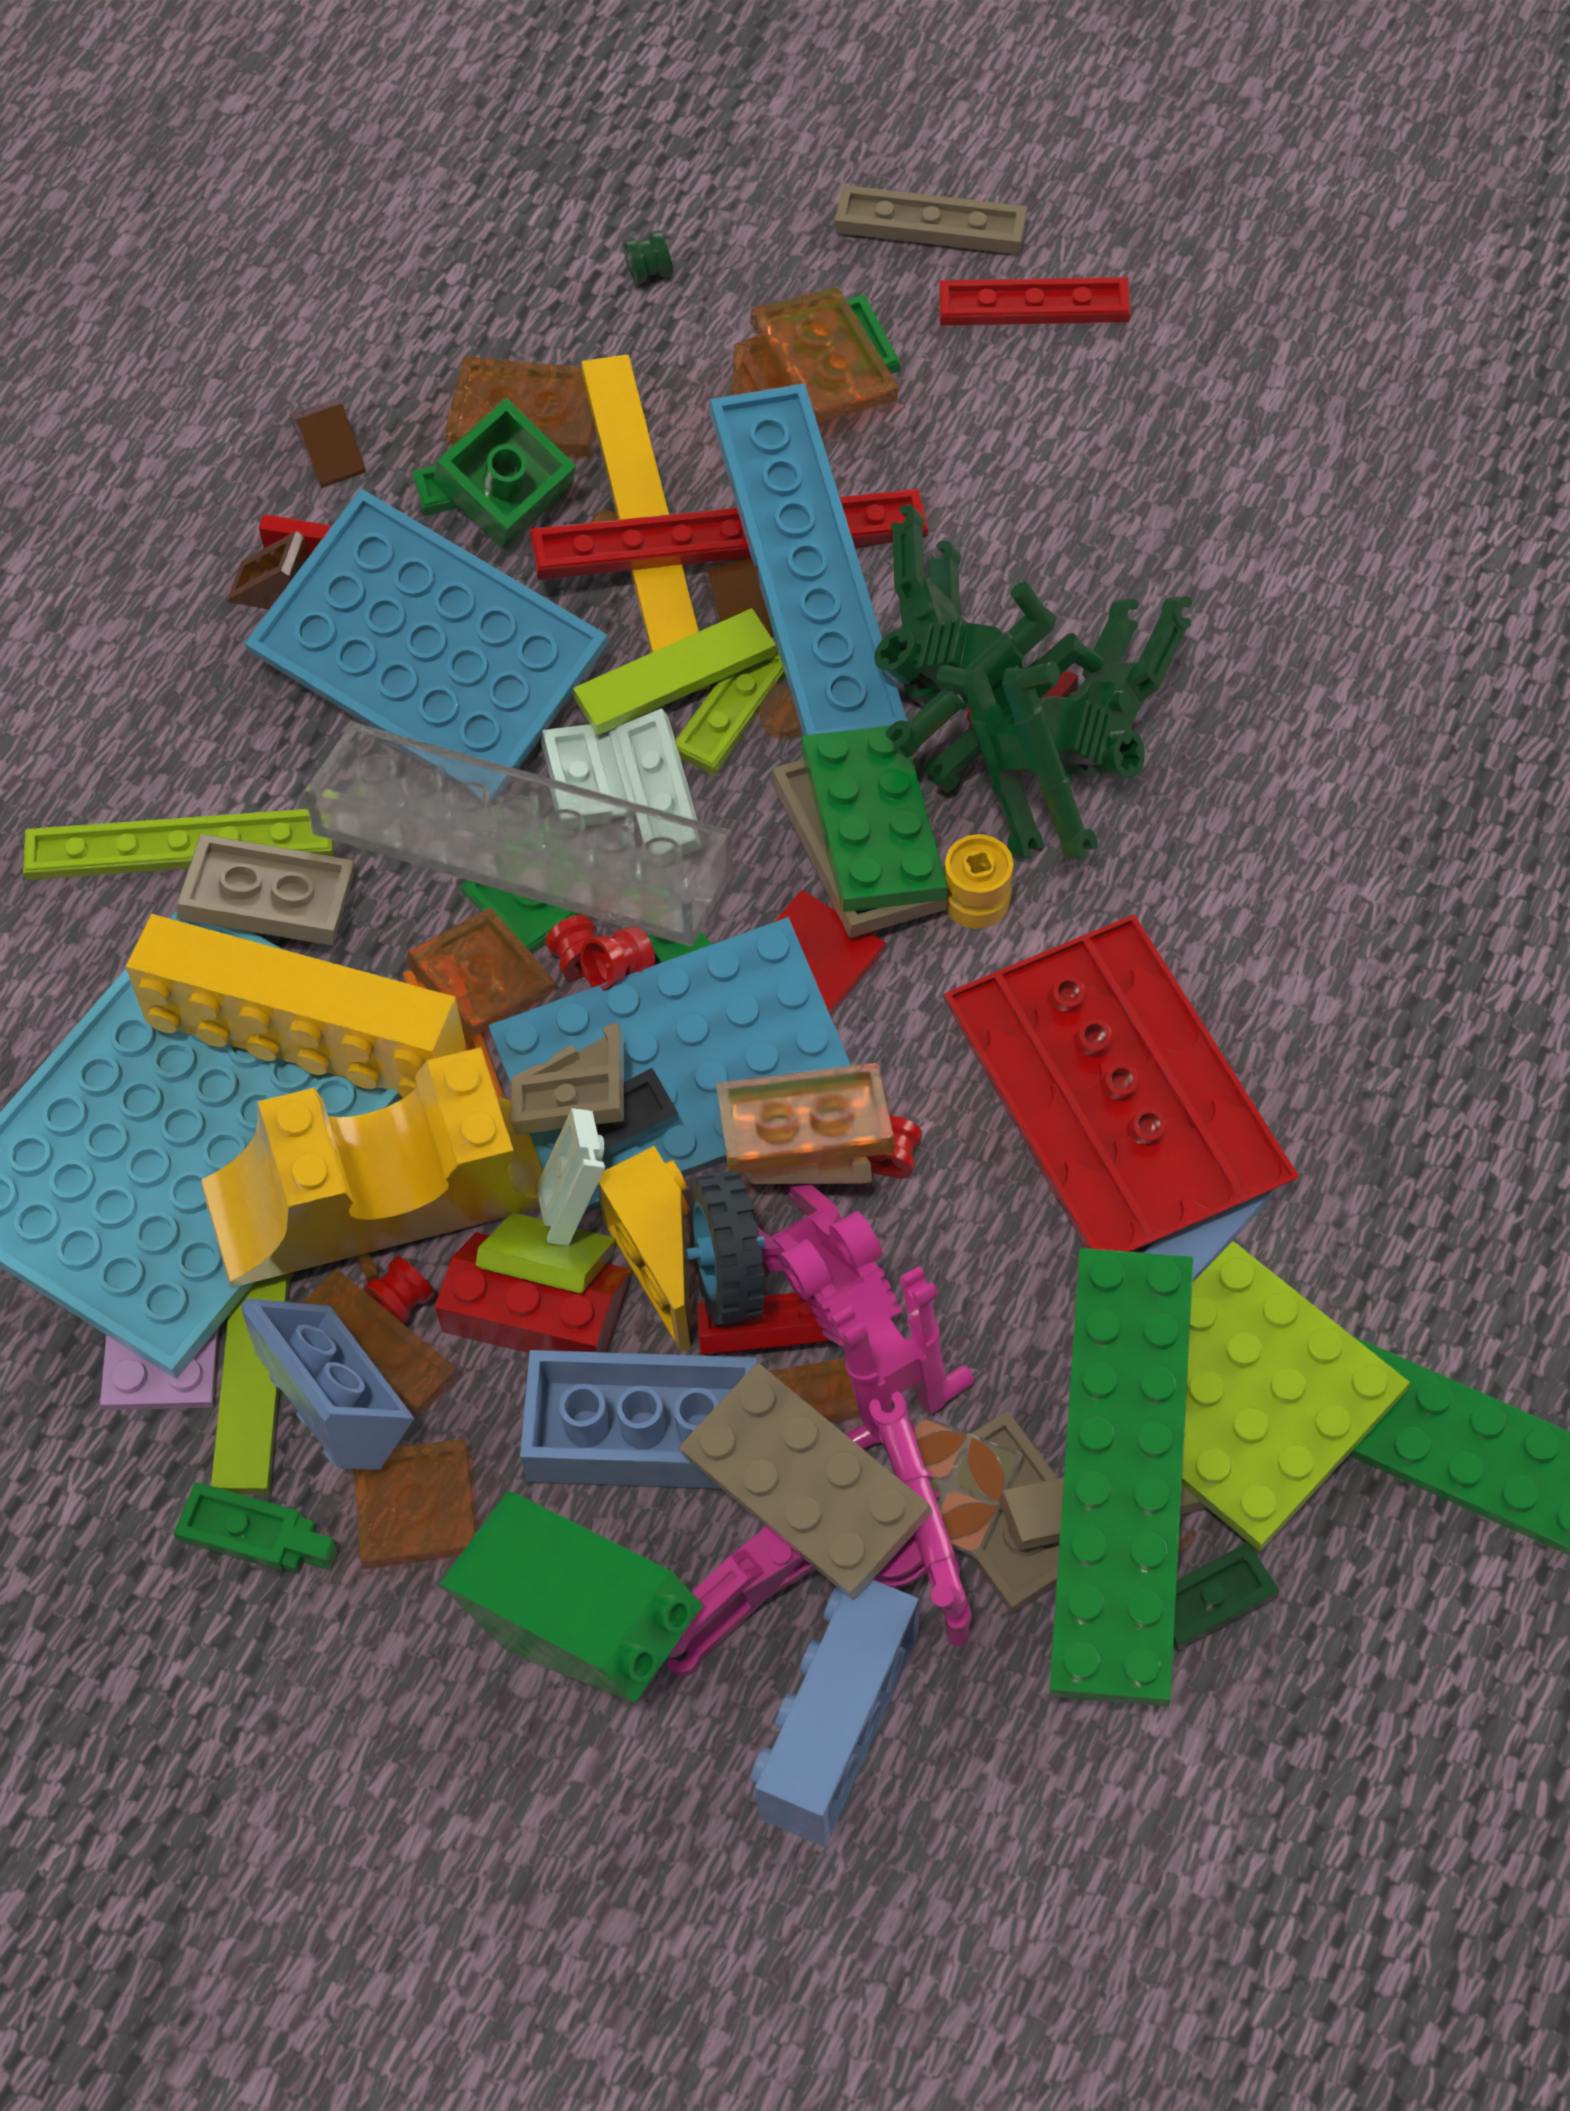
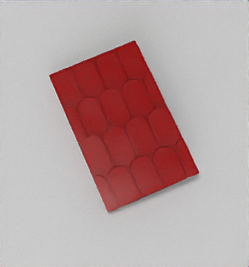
(1118, 1088)

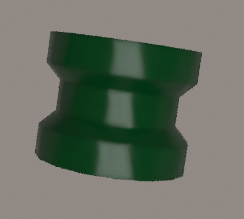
(647, 257)

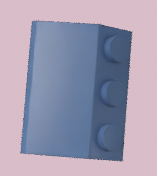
(328, 1381)

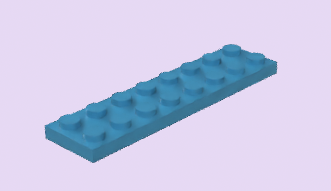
(805, 560)

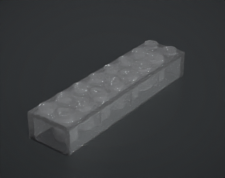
(521, 833)

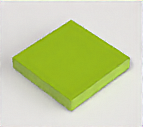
(522, 1251)

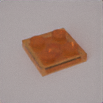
(483, 969)
(415, 1505)

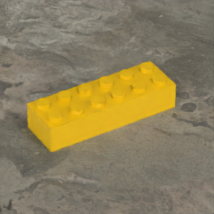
(290, 1006)

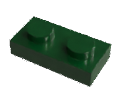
(1220, 1595)

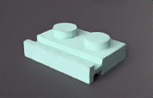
(587, 760)
(570, 1176)

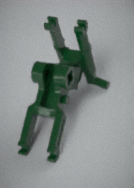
(938, 636)
(1072, 734)

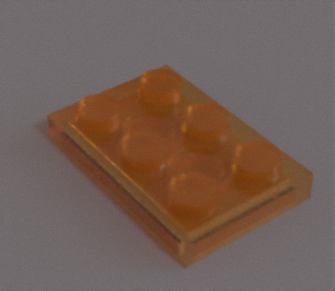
(825, 347)
(545, 393)
(804, 1118)

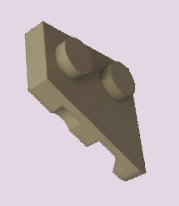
(571, 1079)

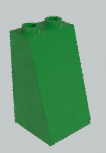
(570, 1598)

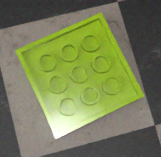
(1271, 1396)

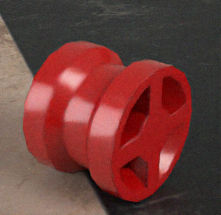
(566, 942)
(901, 1163)
(400, 1289)

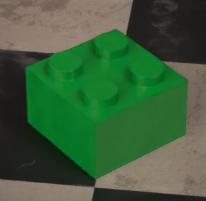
(504, 473)

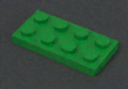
(872, 820)

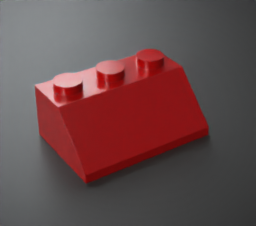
(528, 1313)

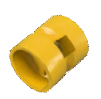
(978, 880)

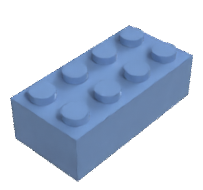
(620, 1415)
(835, 1711)

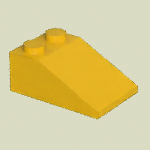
(646, 1216)

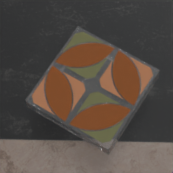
(969, 1481)

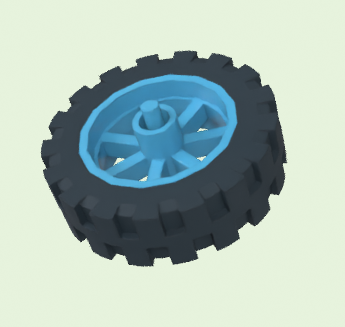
(725, 1247)

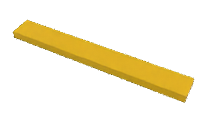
(637, 493)

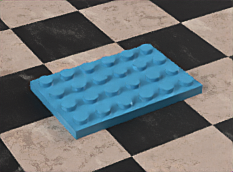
(425, 637)
(698, 1022)

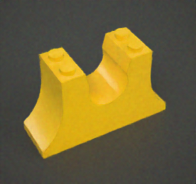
(370, 1181)

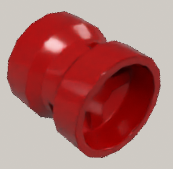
(614, 957)

